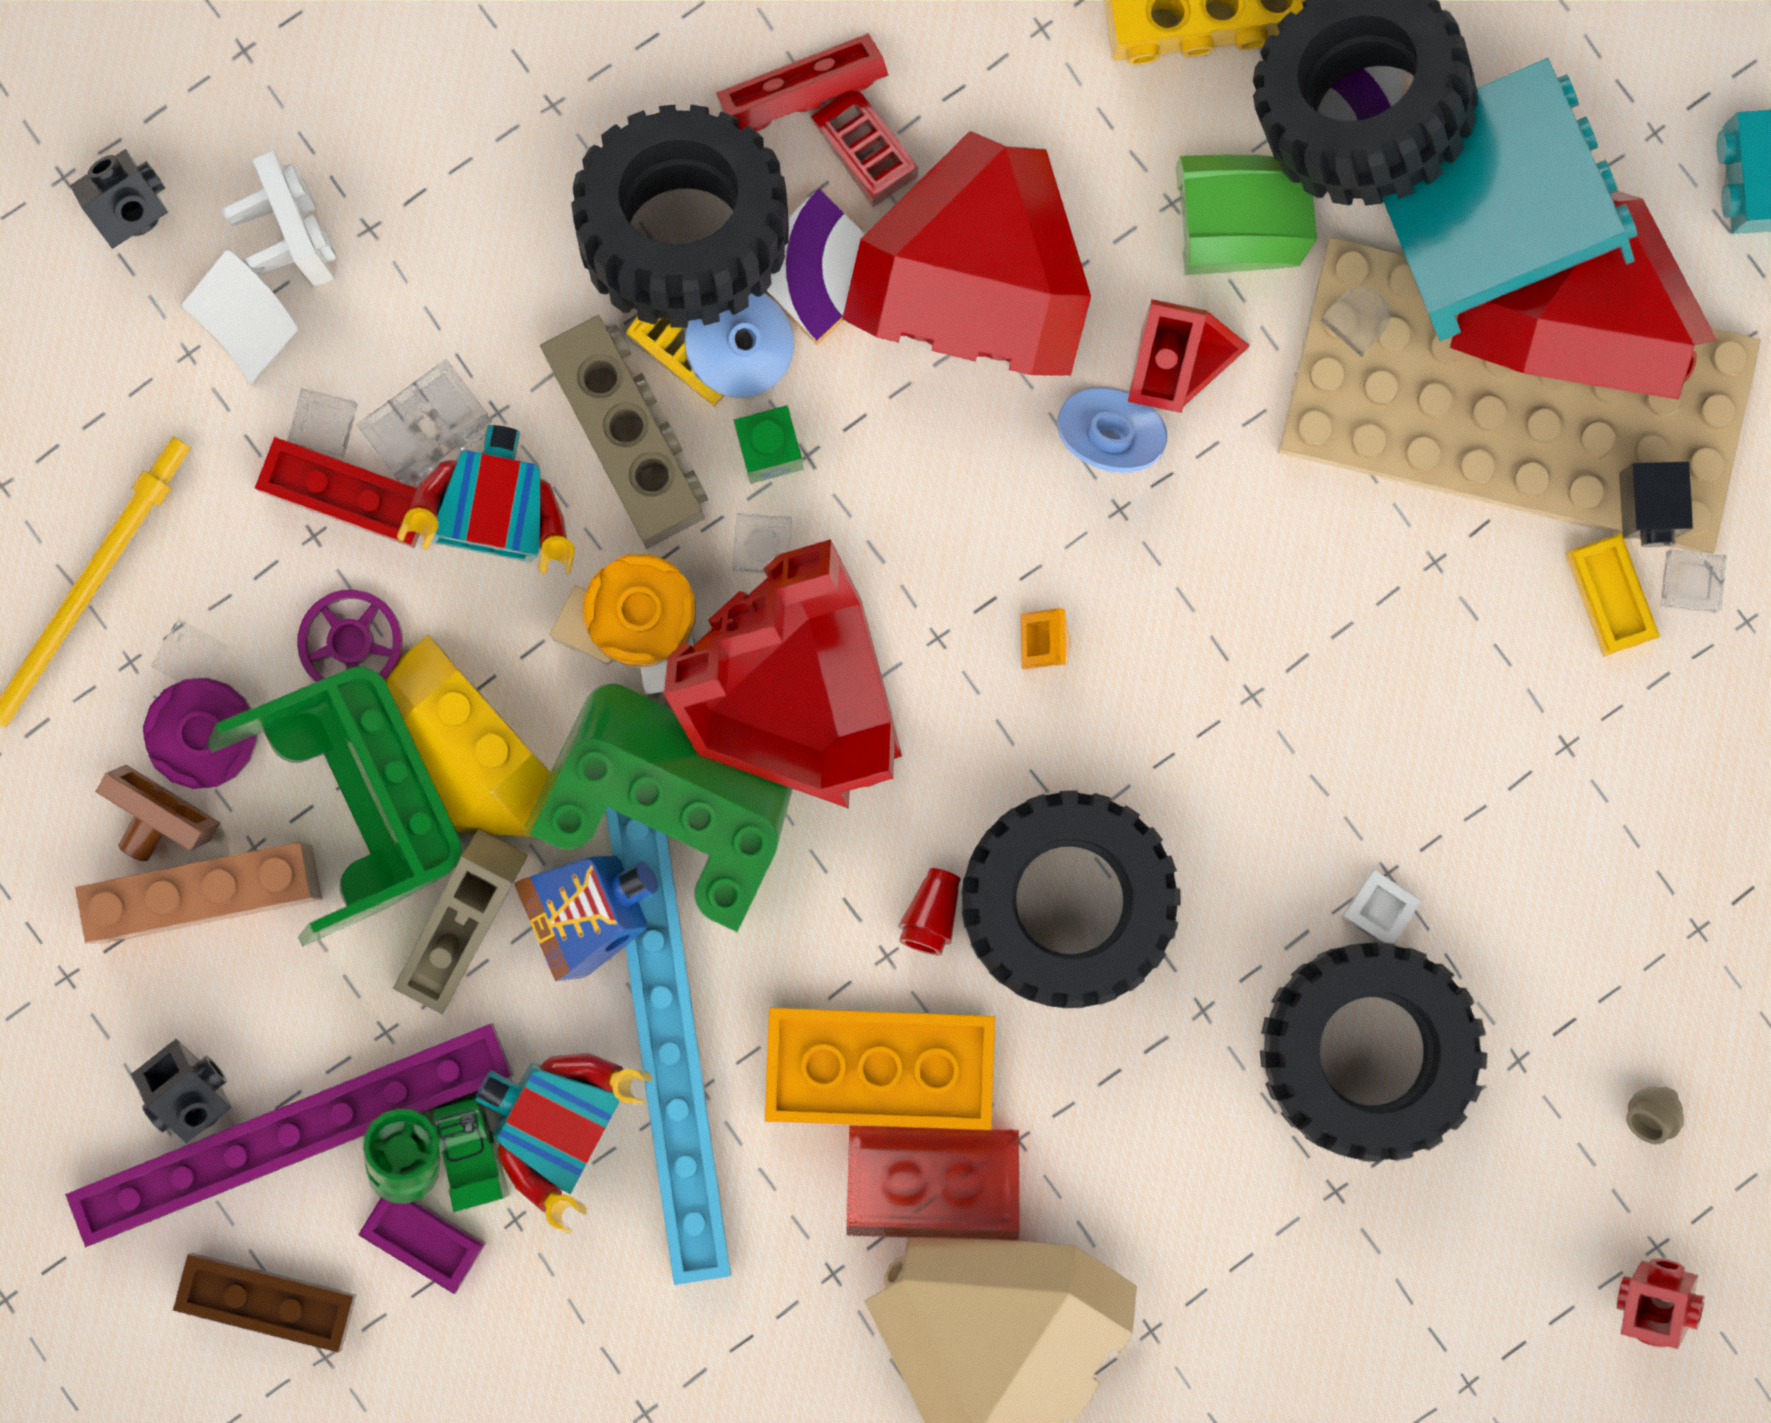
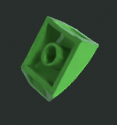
(1242, 214)

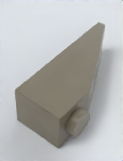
(460, 921)

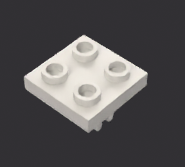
(290, 201)

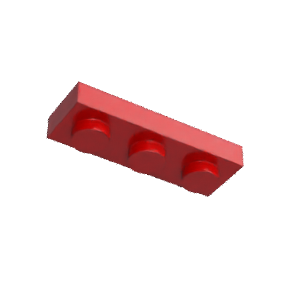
(804, 83)
(336, 490)

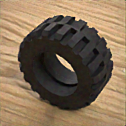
(1379, 152)
(670, 154)
(1146, 886)
(1449, 1051)

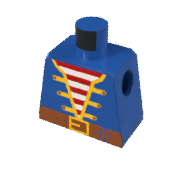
(586, 911)

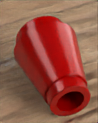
(931, 914)

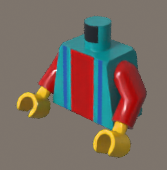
(491, 505)
(555, 1124)

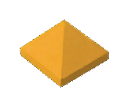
(1044, 639)

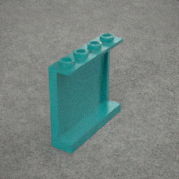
(1512, 202)

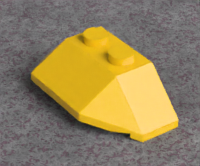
(468, 748)

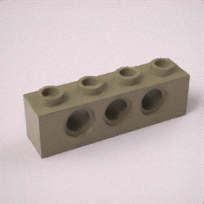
(573, 360)

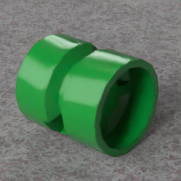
(402, 1156)

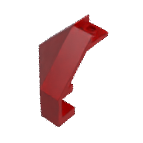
(977, 263)
(1598, 320)
(790, 682)

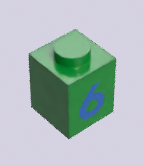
(768, 444)

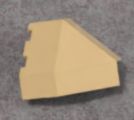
(1001, 1327)

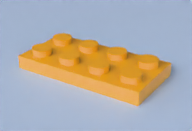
(880, 1068)

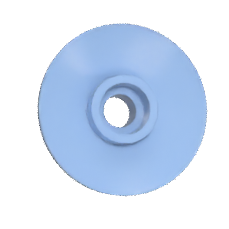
(736, 371)
(1110, 431)

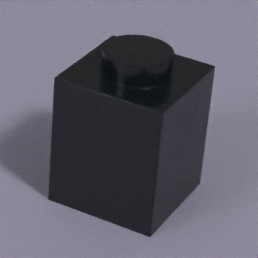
(1656, 502)

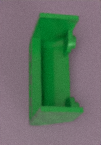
(380, 776)

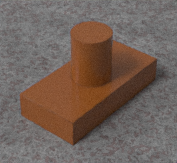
(154, 813)

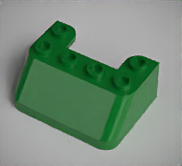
(643, 765)

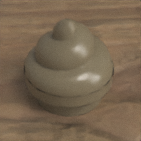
(1655, 1114)

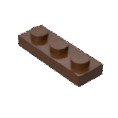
(264, 1302)

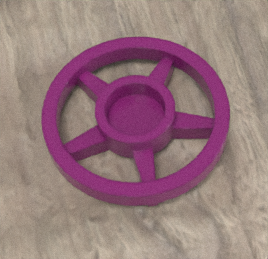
(349, 639)

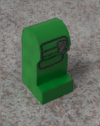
(469, 1155)

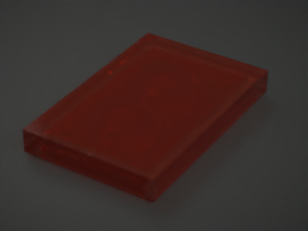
(933, 1183)

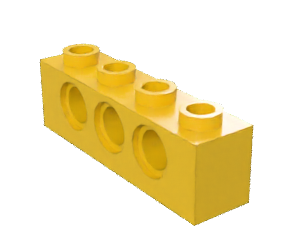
(1142, 41)

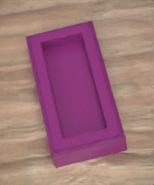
(423, 1241)

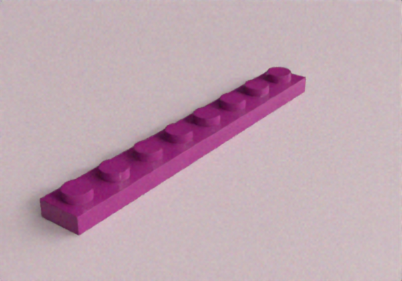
(285, 1136)

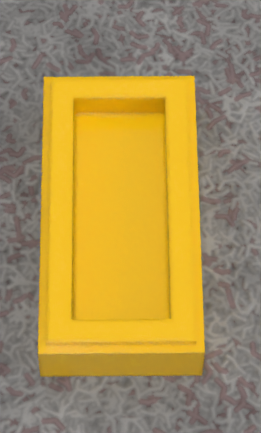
(1612, 594)

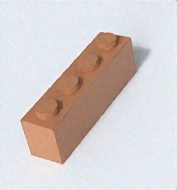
(198, 893)

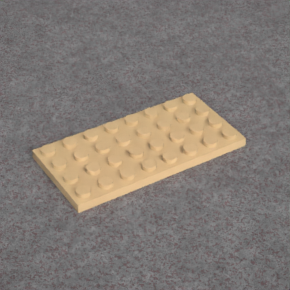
(1500, 434)

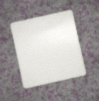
(241, 314)

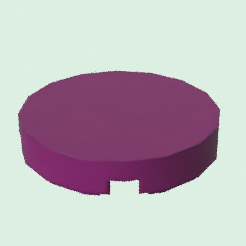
(181, 725)

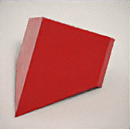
(1180, 355)

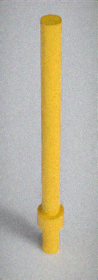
(150, 489)

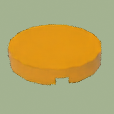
(639, 610)

